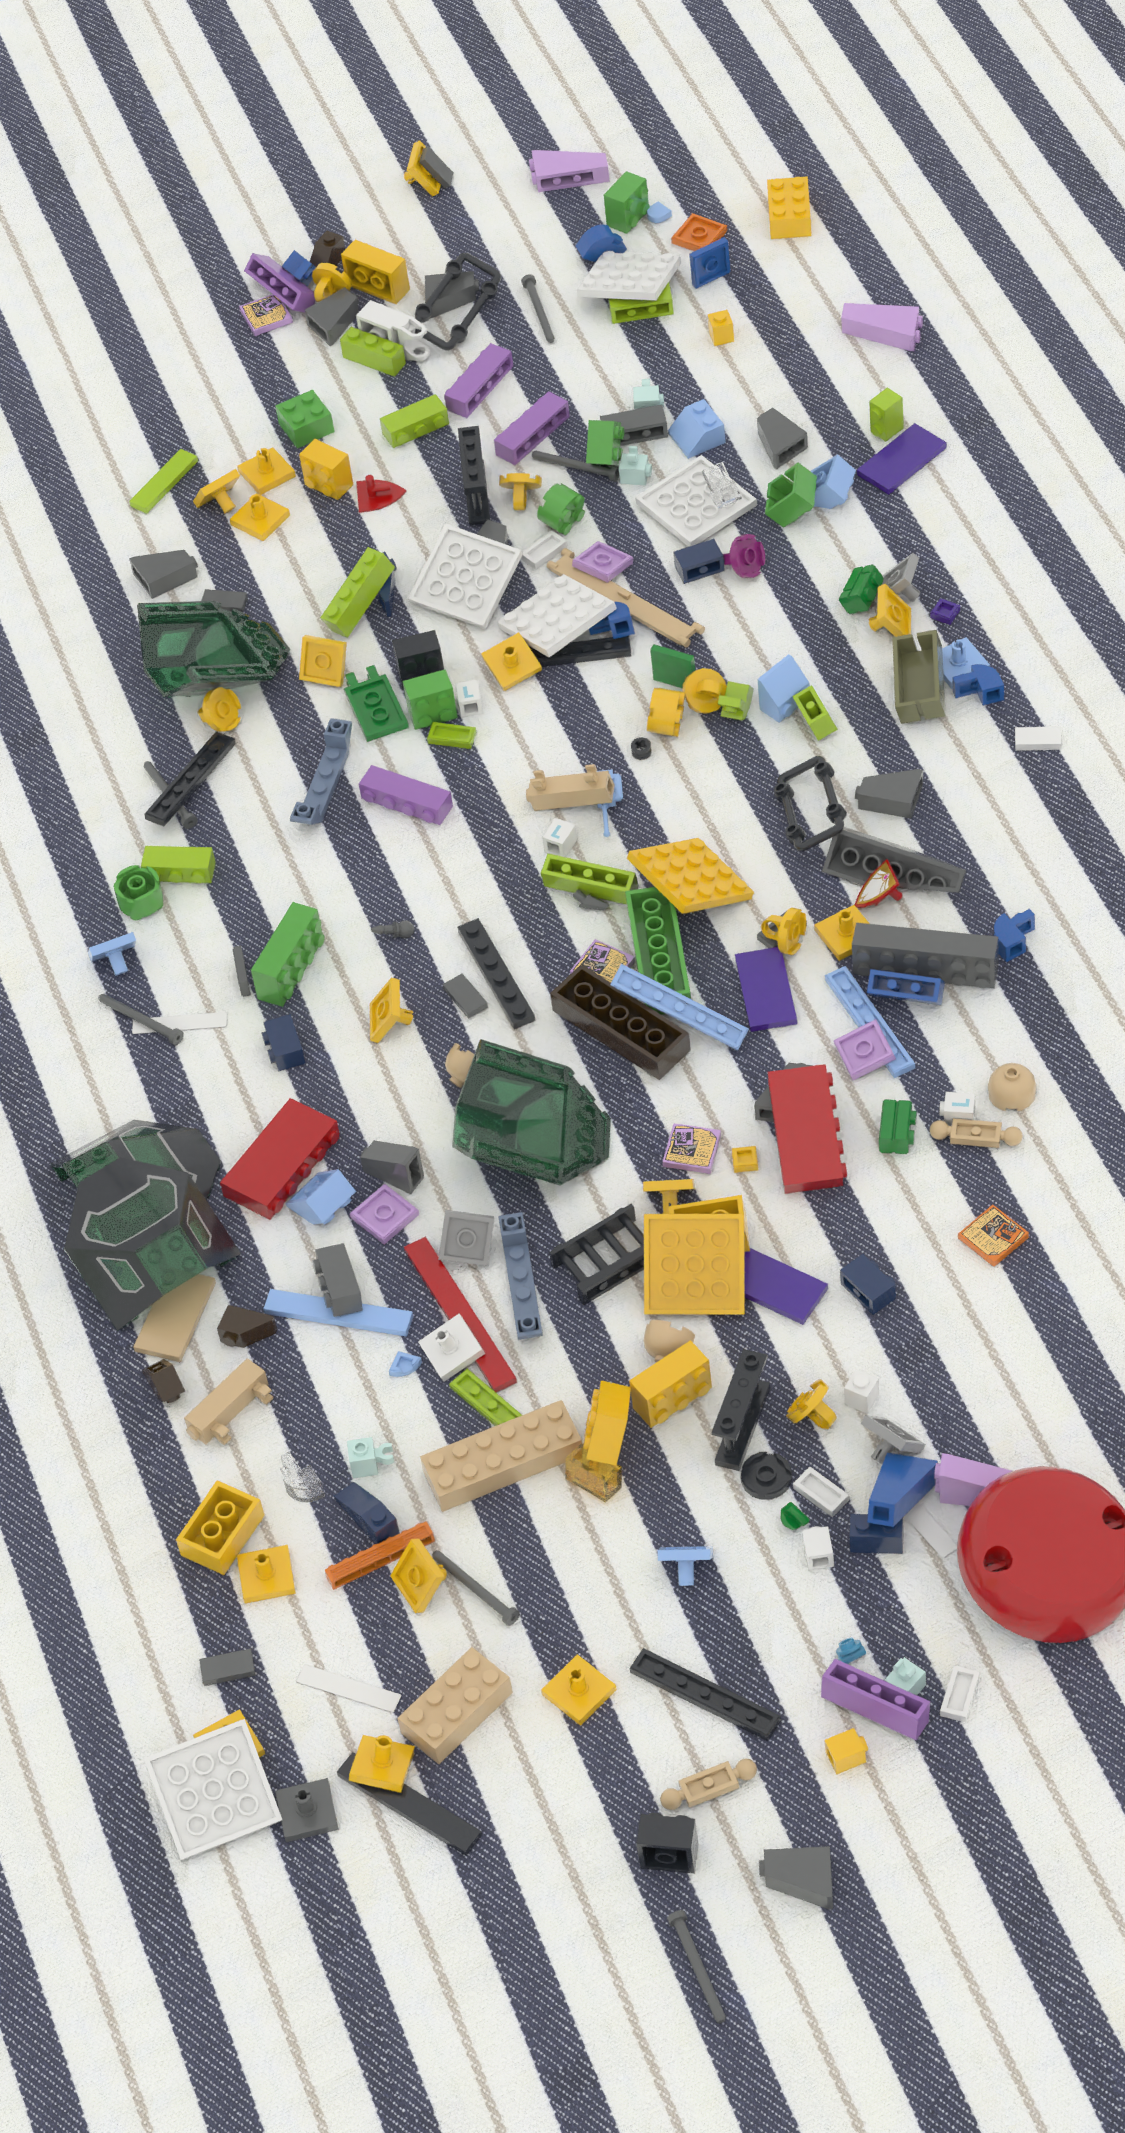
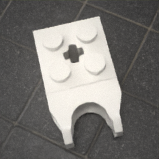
(394, 326)

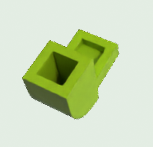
(736, 700)

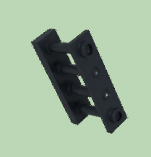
(473, 475)
(609, 1275)
(741, 1410)

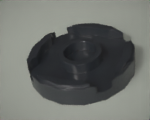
(766, 1475)

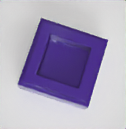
(945, 611)

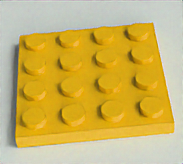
(690, 875)
(694, 1264)

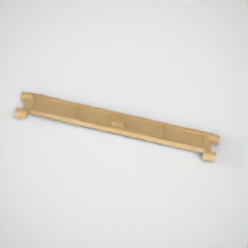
(639, 608)

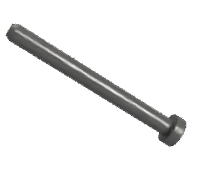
(529, 283)
(612, 473)
(188, 819)
(174, 1036)
(510, 1615)
(677, 1920)

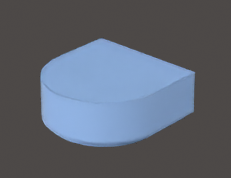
(658, 213)

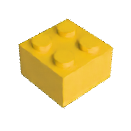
(326, 469)

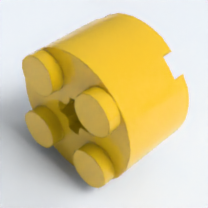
(665, 712)

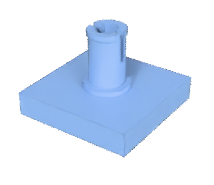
(959, 658)
(113, 950)
(685, 1557)

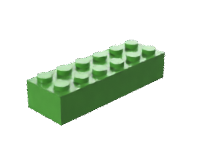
(657, 939)

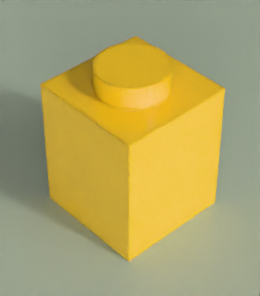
(720, 327)
(846, 1750)

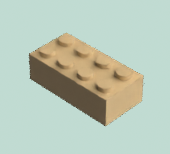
(455, 1705)

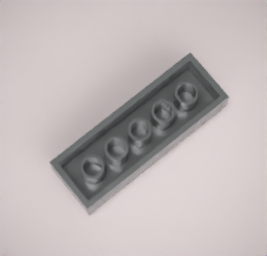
(927, 953)

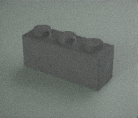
(640, 424)
(337, 1280)

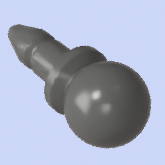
(402, 929)

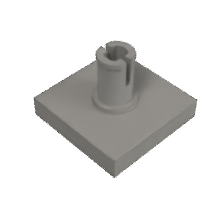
(900, 578)
(466, 1237)
(891, 1436)

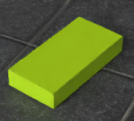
(451, 735)

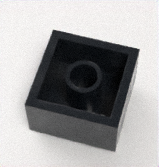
(417, 655)
(667, 1843)

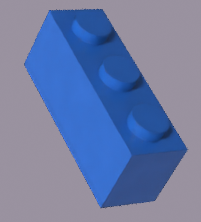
(905, 987)

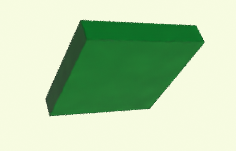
(671, 665)

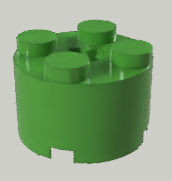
(561, 508)
(138, 891)

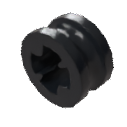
(643, 753)

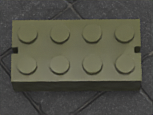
(918, 677)

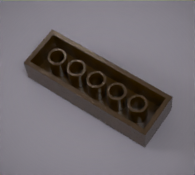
(620, 1022)

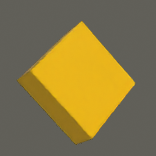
(745, 1159)

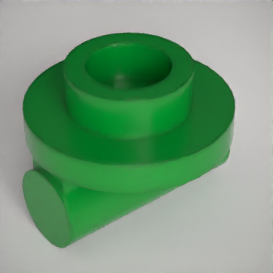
(793, 1517)

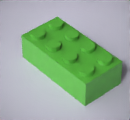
(287, 954)

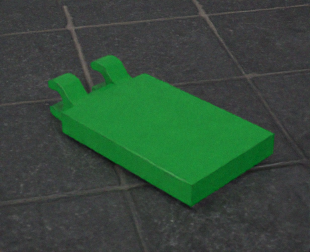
(375, 705)

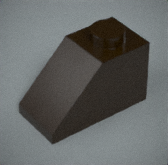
(328, 249)
(244, 1327)
(164, 1381)

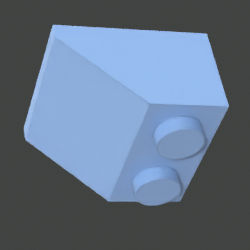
(697, 429)
(833, 482)
(779, 686)
(322, 1197)

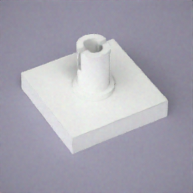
(451, 1347)

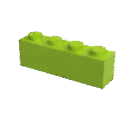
(357, 592)
(589, 878)

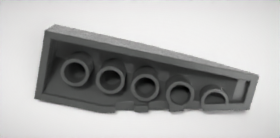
(858, 855)

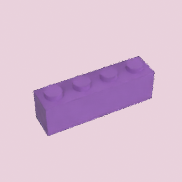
(280, 282)
(478, 380)
(531, 428)
(405, 795)
(875, 1699)

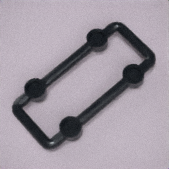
(453, 271)
(835, 811)

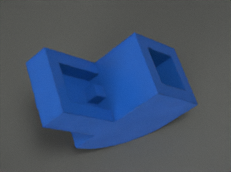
(599, 240)
(299, 267)
(618, 622)
(981, 680)
(1011, 933)

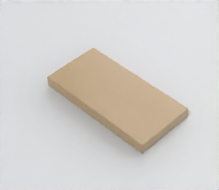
(174, 1319)

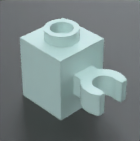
(647, 395)
(634, 467)
(364, 1456)
(907, 1676)

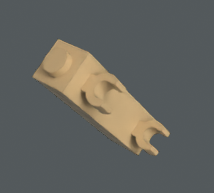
(570, 790)
(226, 1402)

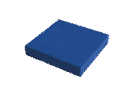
(709, 262)

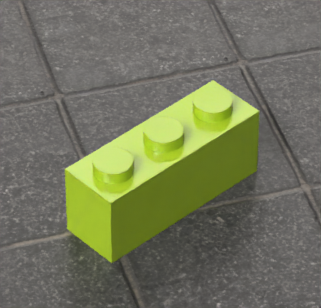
(631, 309)
(372, 351)
(414, 421)
(180, 863)

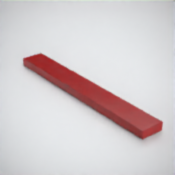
(453, 1303)

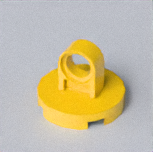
(329, 281)
(520, 484)
(703, 690)
(220, 709)
(789, 930)
(811, 1405)

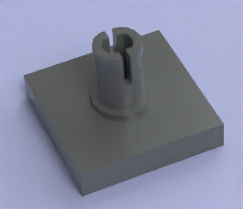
(307, 1810)

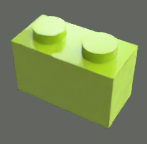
(886, 414)
(815, 712)

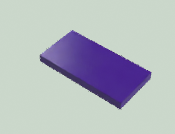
(901, 458)
(765, 989)
(781, 1287)

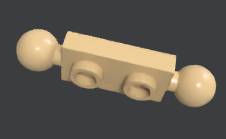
(975, 1133)
(708, 1784)

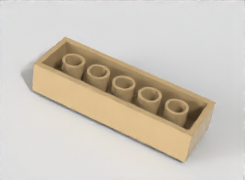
(500, 1455)

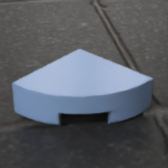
(404, 1364)

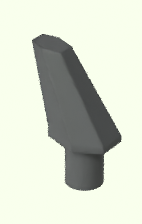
(589, 901)

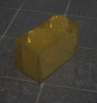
(592, 1476)

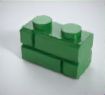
(861, 589)
(895, 1126)

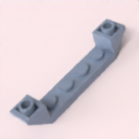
(326, 777)
(520, 1276)

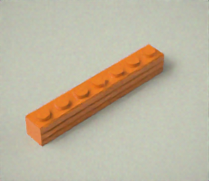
(376, 1556)

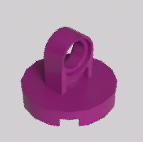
(746, 556)

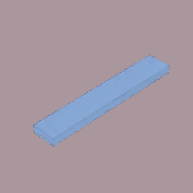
(679, 1007)
(863, 1012)
(313, 1309)

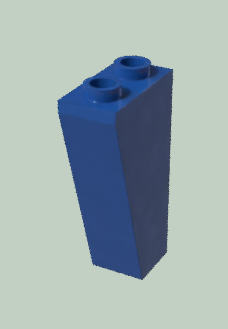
(900, 1487)

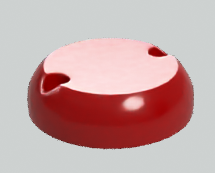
(1045, 1554)

